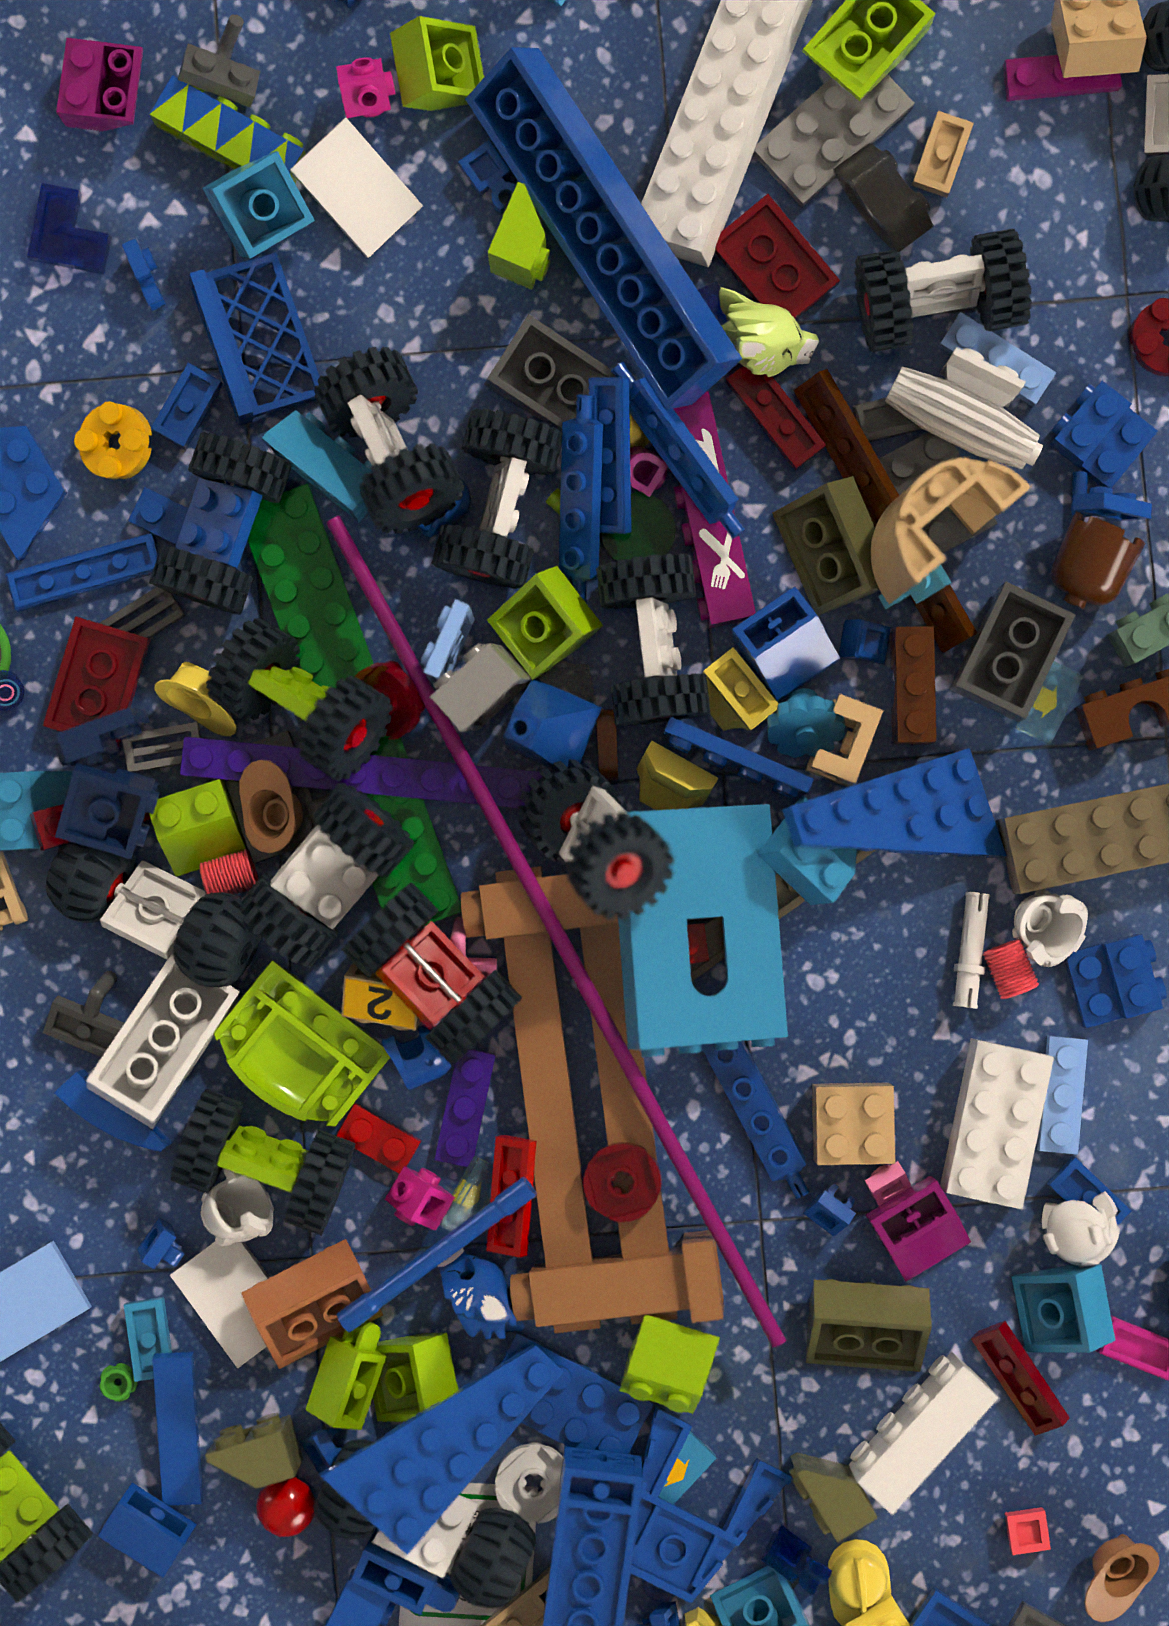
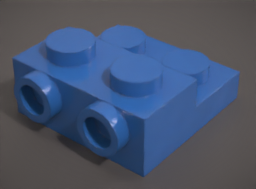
(1102, 434)
(1115, 980)

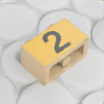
(373, 1001)

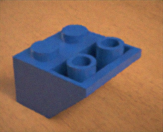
(785, 644)

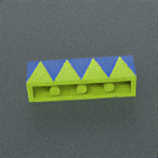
(219, 129)

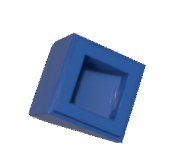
(864, 641)

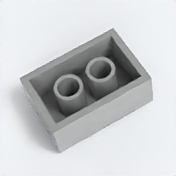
(480, 686)

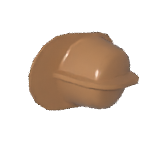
(268, 806)
(1119, 1577)

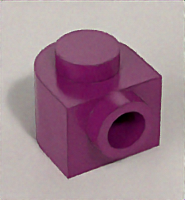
(646, 470)

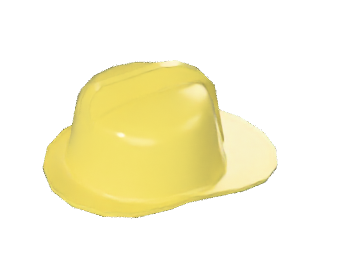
(189, 694)
(857, 1579)

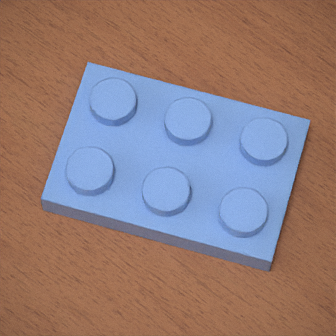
(454, 629)

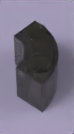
(884, 197)

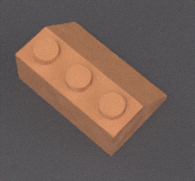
(301, 1304)

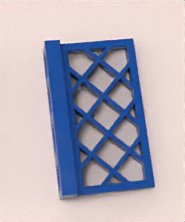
(223, 338)

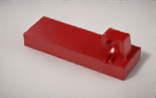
(512, 1160)

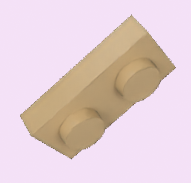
(942, 154)

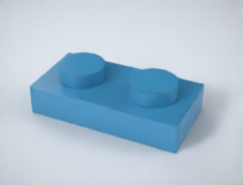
(146, 1334)

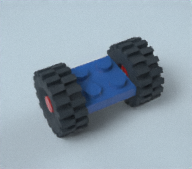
(220, 522)

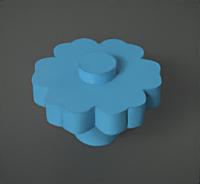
(805, 724)

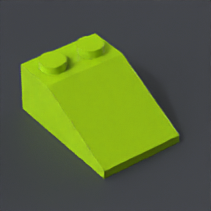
(868, 40)

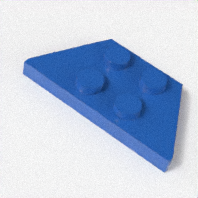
(27, 489)

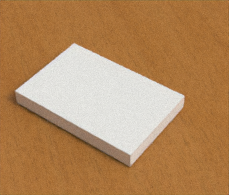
(356, 187)
(214, 1288)

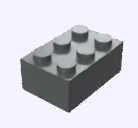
(1012, 652)

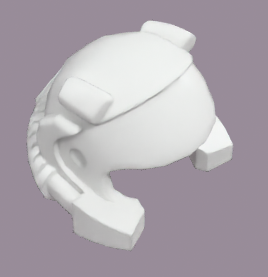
(1050, 926)
(237, 1209)
(1080, 1231)

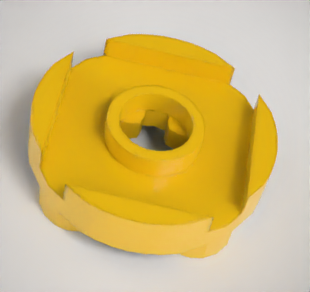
(94, 438)

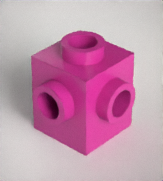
(365, 87)
(419, 1198)

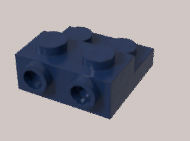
(96, 740)
(107, 810)

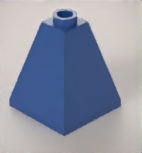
(550, 725)

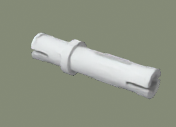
(971, 950)

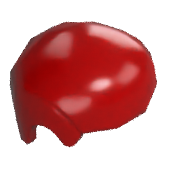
(286, 1507)

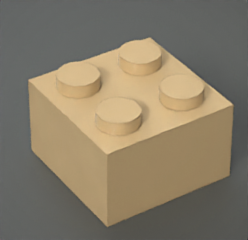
(1098, 36)
(853, 1123)

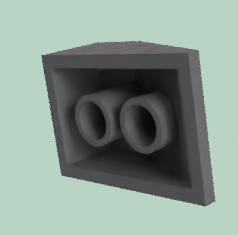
(544, 373)

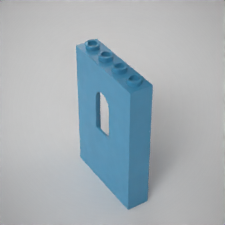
(712, 876)

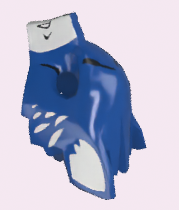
(483, 1300)

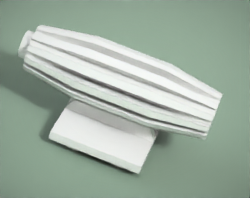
(968, 408)

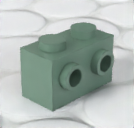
(1142, 635)

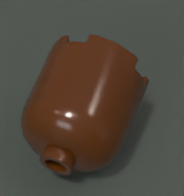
(1093, 561)

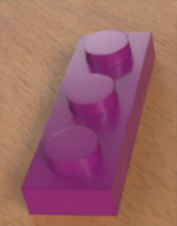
(1043, 78)

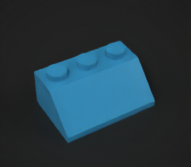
(321, 460)

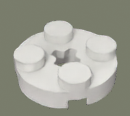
(510, 1480)

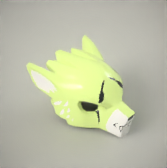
(764, 334)

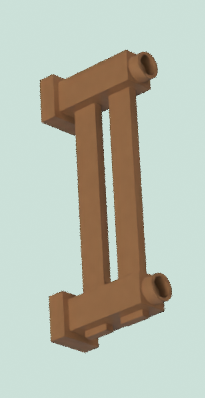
(573, 1286)

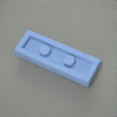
(997, 351)
(1064, 1097)

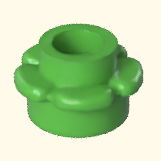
(117, 1392)

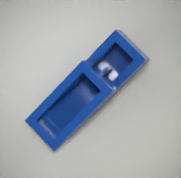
(108, 1116)

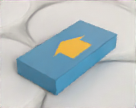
(688, 1467)

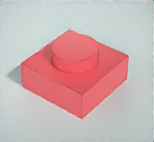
(1027, 1531)

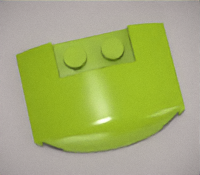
(298, 1048)

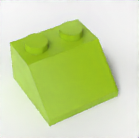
(436, 63)
(519, 242)
(544, 621)
(197, 826)
(668, 1364)
(413, 1376)

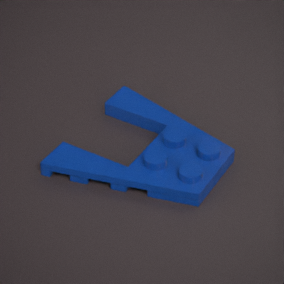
(675, 1545)

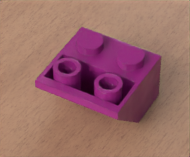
(99, 84)
(918, 1228)

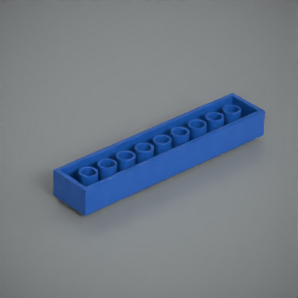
(602, 228)

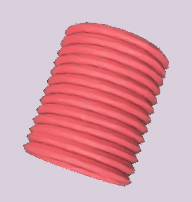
(229, 873)
(1011, 969)

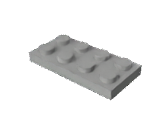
(826, 133)

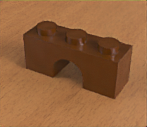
(914, 676)
(1107, 718)

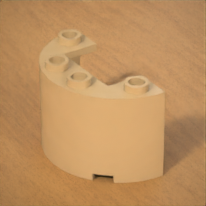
(971, 490)

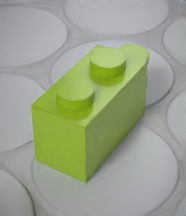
(347, 1378)

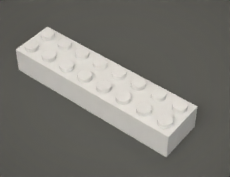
(721, 122)

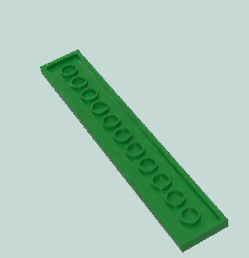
(318, 613)

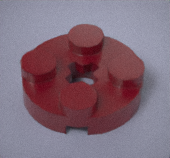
(1146, 339)
(403, 695)
(610, 1200)

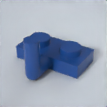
(1104, 503)

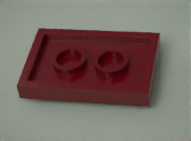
(774, 259)
(95, 674)

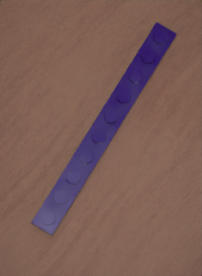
(378, 777)

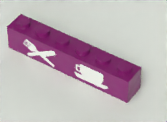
(718, 558)

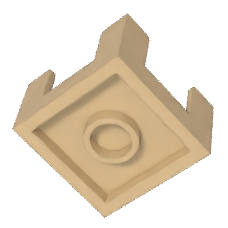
(855, 745)

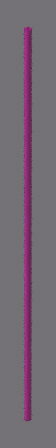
(557, 934)

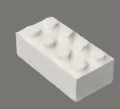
(160, 1044)
(996, 1123)
(921, 1431)

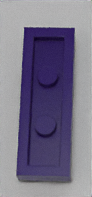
(465, 1108)

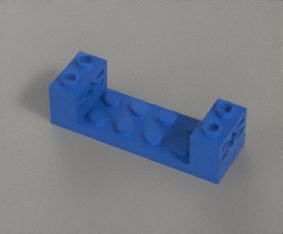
(593, 1538)

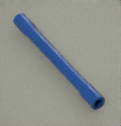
(502, 1206)

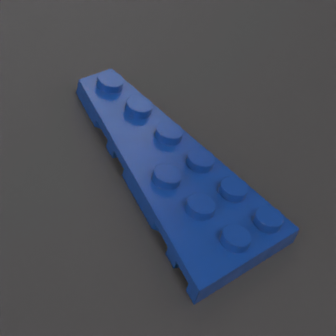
(911, 811)
(430, 1459)

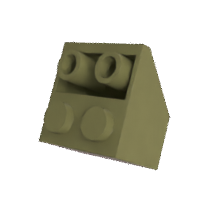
(258, 1453)
(837, 1498)

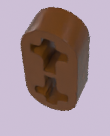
(607, 745)

